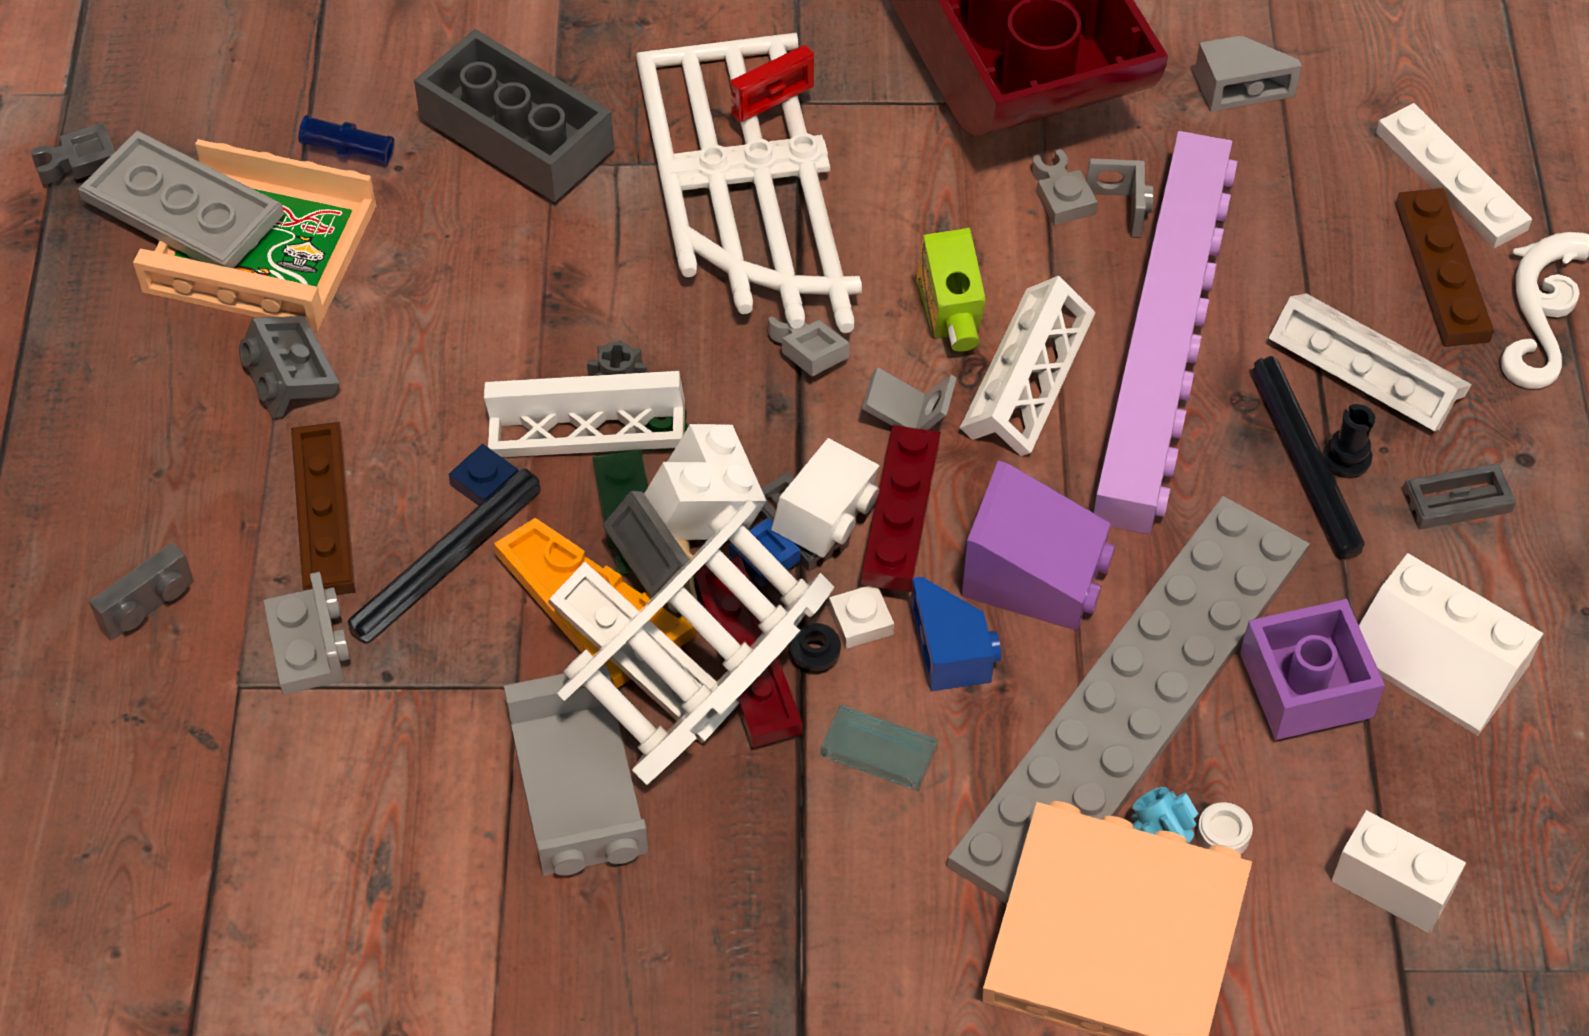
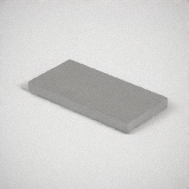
(181, 201)

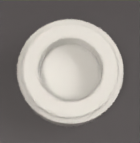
(1224, 826)

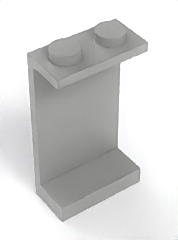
(574, 776)

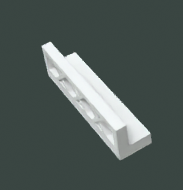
(1025, 353)
(1368, 360)
(586, 404)

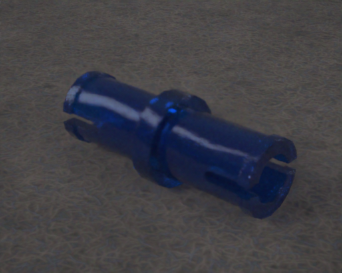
(346, 140)

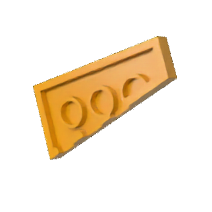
(546, 560)

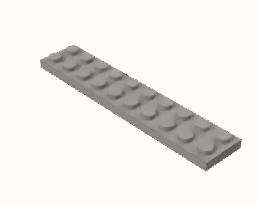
(1138, 687)

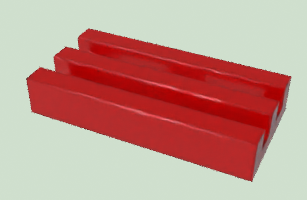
(772, 83)

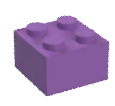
(1311, 669)

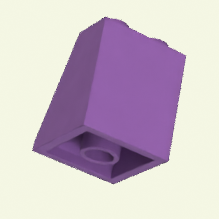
(1035, 551)

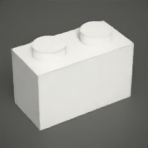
(826, 498)
(1398, 871)

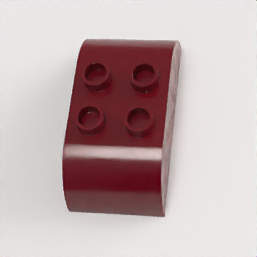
(1031, 57)

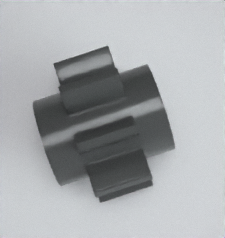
(616, 359)

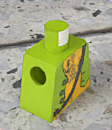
(951, 287)

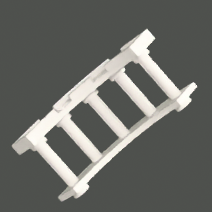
(741, 661)

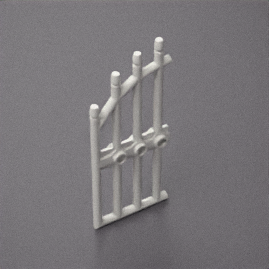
(755, 163)

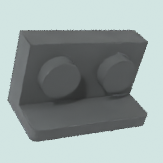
(286, 362)

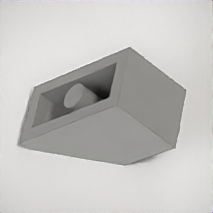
(1244, 73)

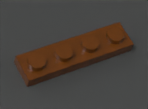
(1444, 267)

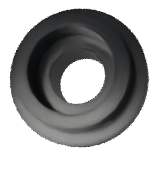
(815, 659)

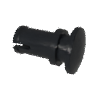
(1350, 447)

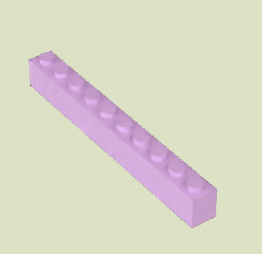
(1164, 336)

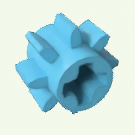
(1165, 812)

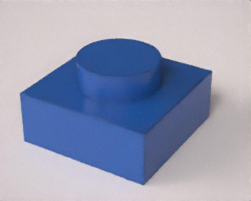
(780, 547)

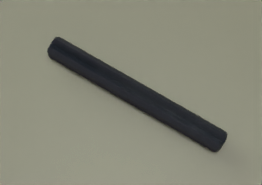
(1308, 458)
(443, 555)

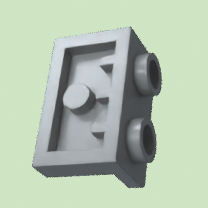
(304, 638)

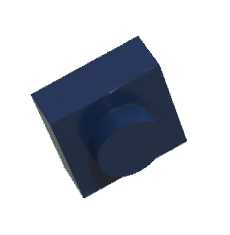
(481, 474)

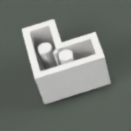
(702, 480)

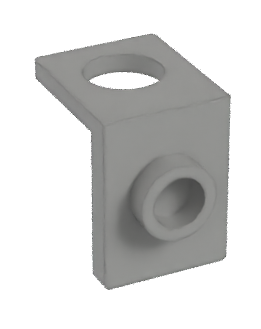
(1130, 185)
(905, 405)

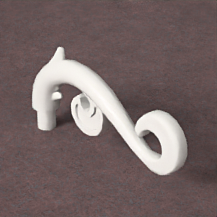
(1537, 305)

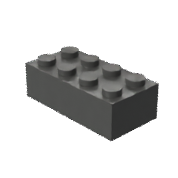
(514, 114)

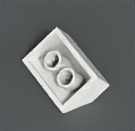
(1446, 643)

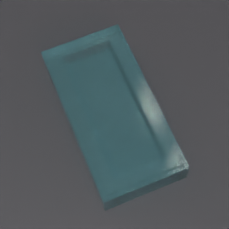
(879, 747)

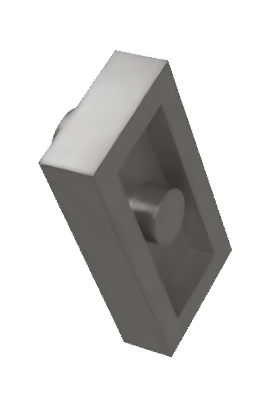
(142, 591)

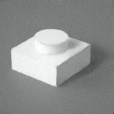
(861, 616)

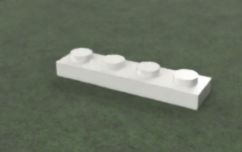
(1447, 166)
(600, 613)

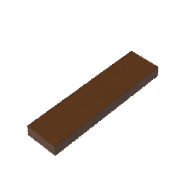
(323, 506)

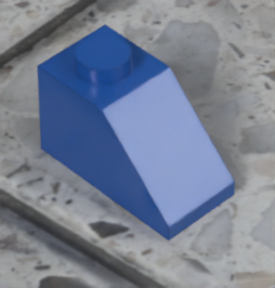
(952, 638)

